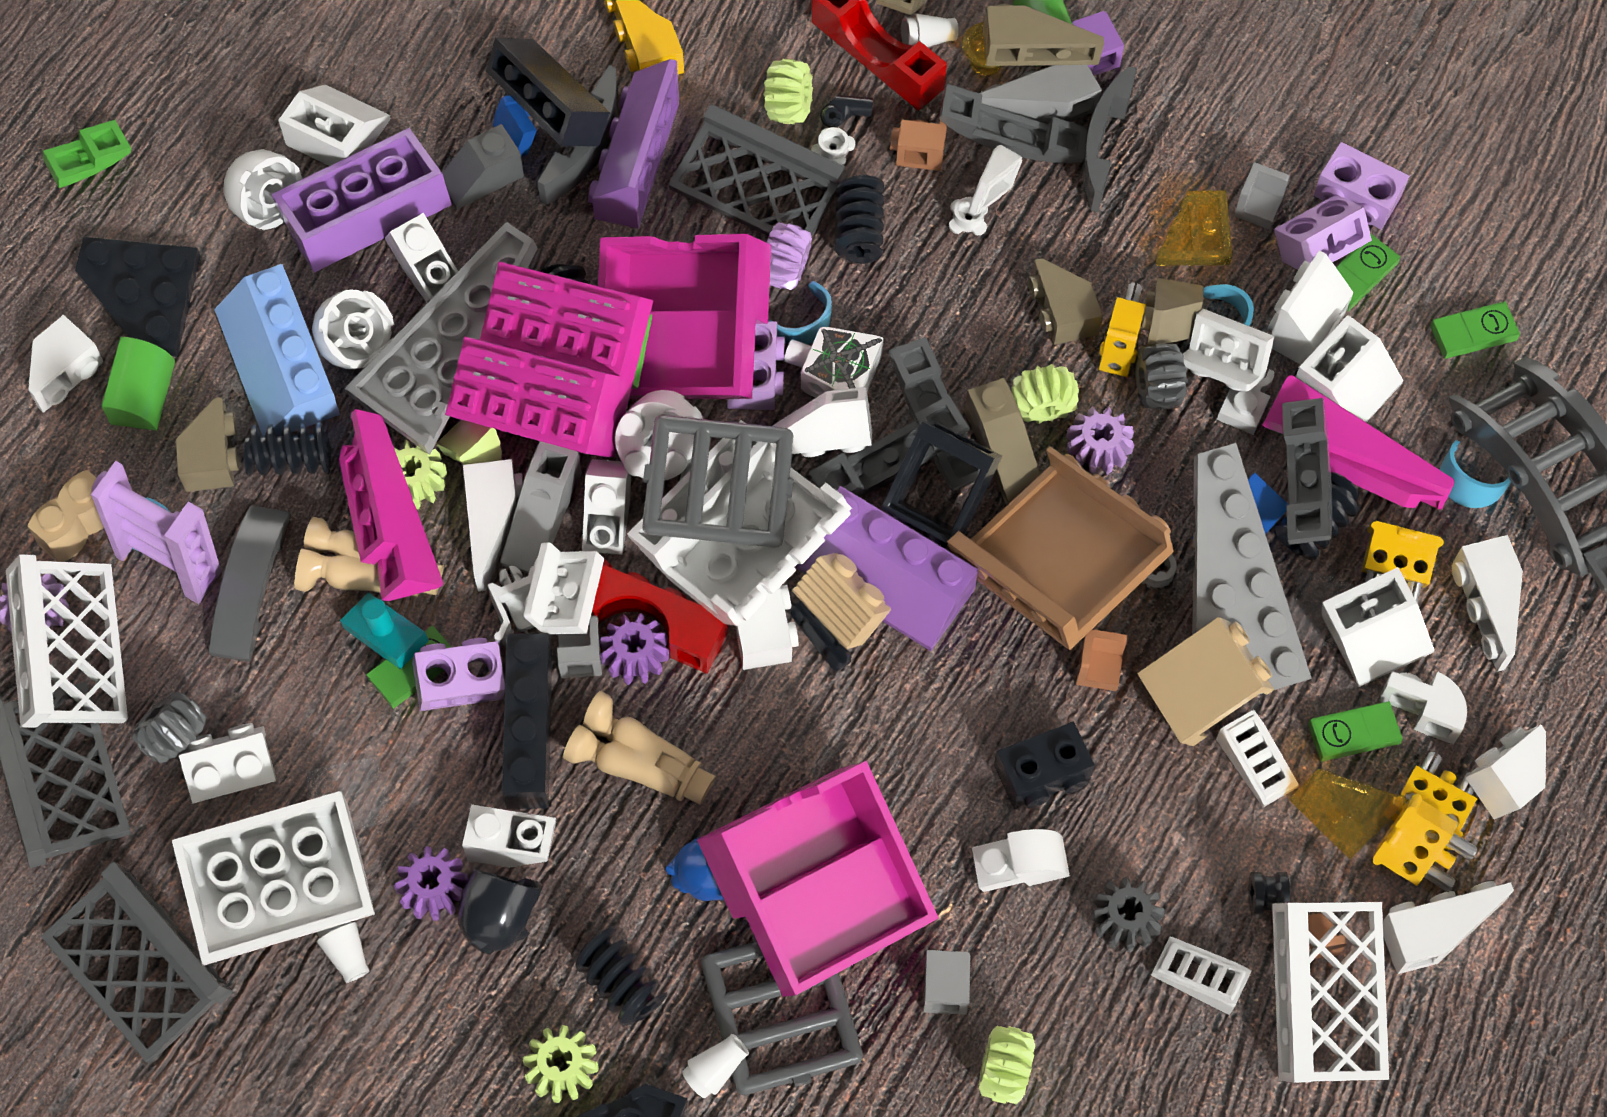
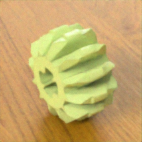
(788, 91)
(1045, 393)
(427, 472)
(1006, 1064)
(548, 1074)

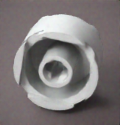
(635, 433)

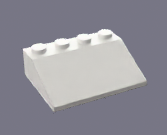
(273, 877)

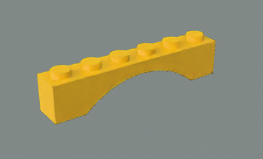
(646, 34)

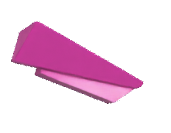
(1367, 454)
(384, 512)

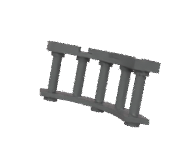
(1588, 434)

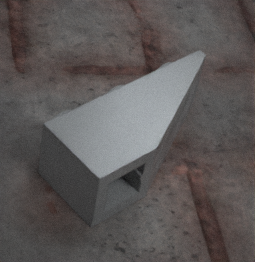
(1052, 92)
(541, 504)

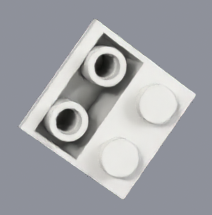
(330, 124)
(1310, 309)
(1352, 369)
(1377, 626)

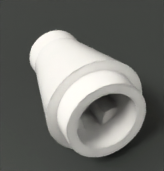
(928, 29)
(344, 950)
(713, 1067)

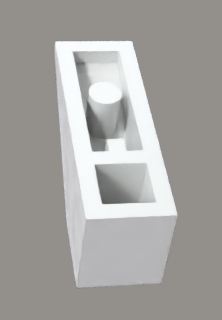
(491, 507)

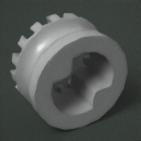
(1162, 579)

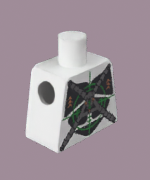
(836, 360)

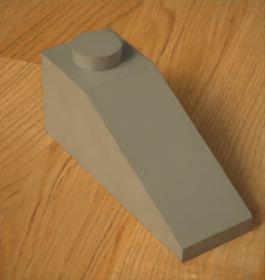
(1033, 38)
(1001, 429)

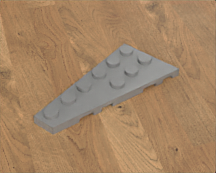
(417, 368)
(1236, 567)

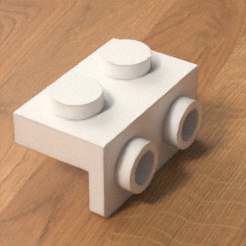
(1228, 351)
(563, 590)
(227, 763)

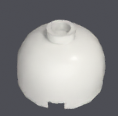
(251, 183)
(352, 328)

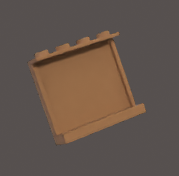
(1066, 550)

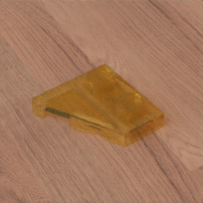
(1198, 232)
(1346, 809)

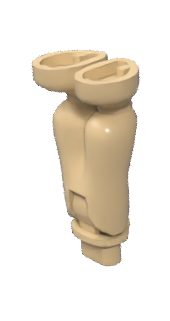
(340, 571)
(636, 753)

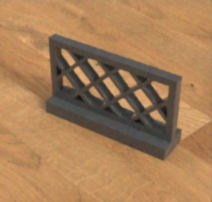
(766, 147)
(24, 792)
(165, 936)

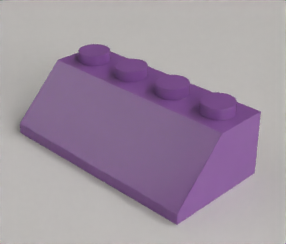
(636, 145)
(361, 199)
(915, 575)

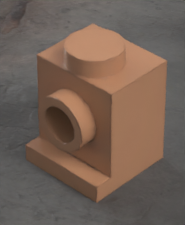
(919, 144)

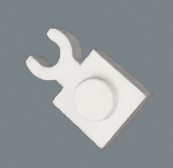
(1246, 408)

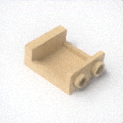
(1206, 679)

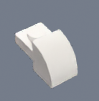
(1438, 705)
(1024, 857)

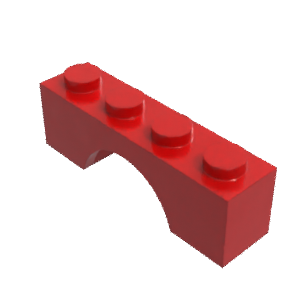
(907, 69)
(691, 629)

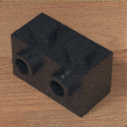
(1044, 766)

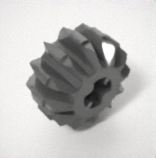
(1161, 376)
(169, 727)
(1109, 909)

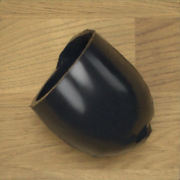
(496, 910)

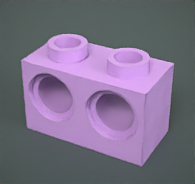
(1364, 178)
(1331, 227)
(764, 370)
(462, 686)

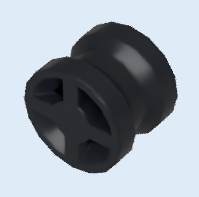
(1267, 890)

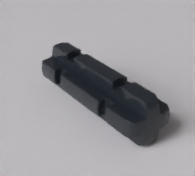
(821, 637)

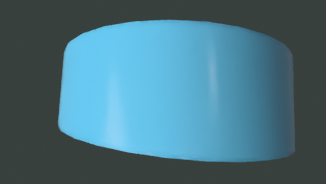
(1234, 296)
(808, 333)
(1467, 490)

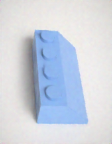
(275, 353)

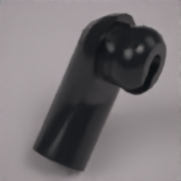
(844, 107)

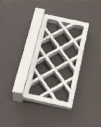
(31, 638)
(1294, 996)

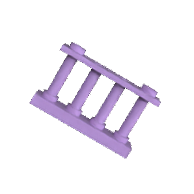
(172, 539)

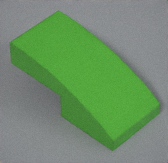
(93, 152)

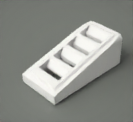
(996, 178)
(1269, 751)
(1210, 995)

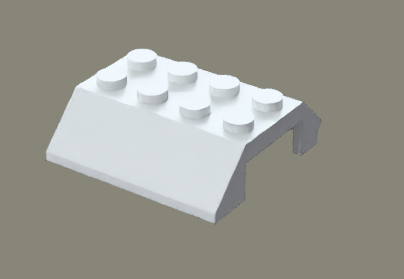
(733, 577)

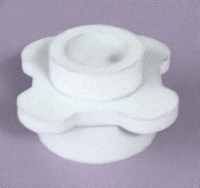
(834, 137)
(959, 223)

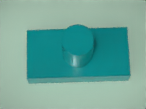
(384, 630)

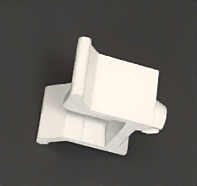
(510, 598)

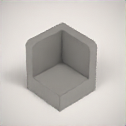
(1261, 195)
(580, 652)
(946, 982)

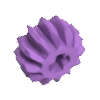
(634, 634)
(419, 895)

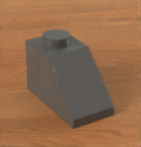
(482, 167)

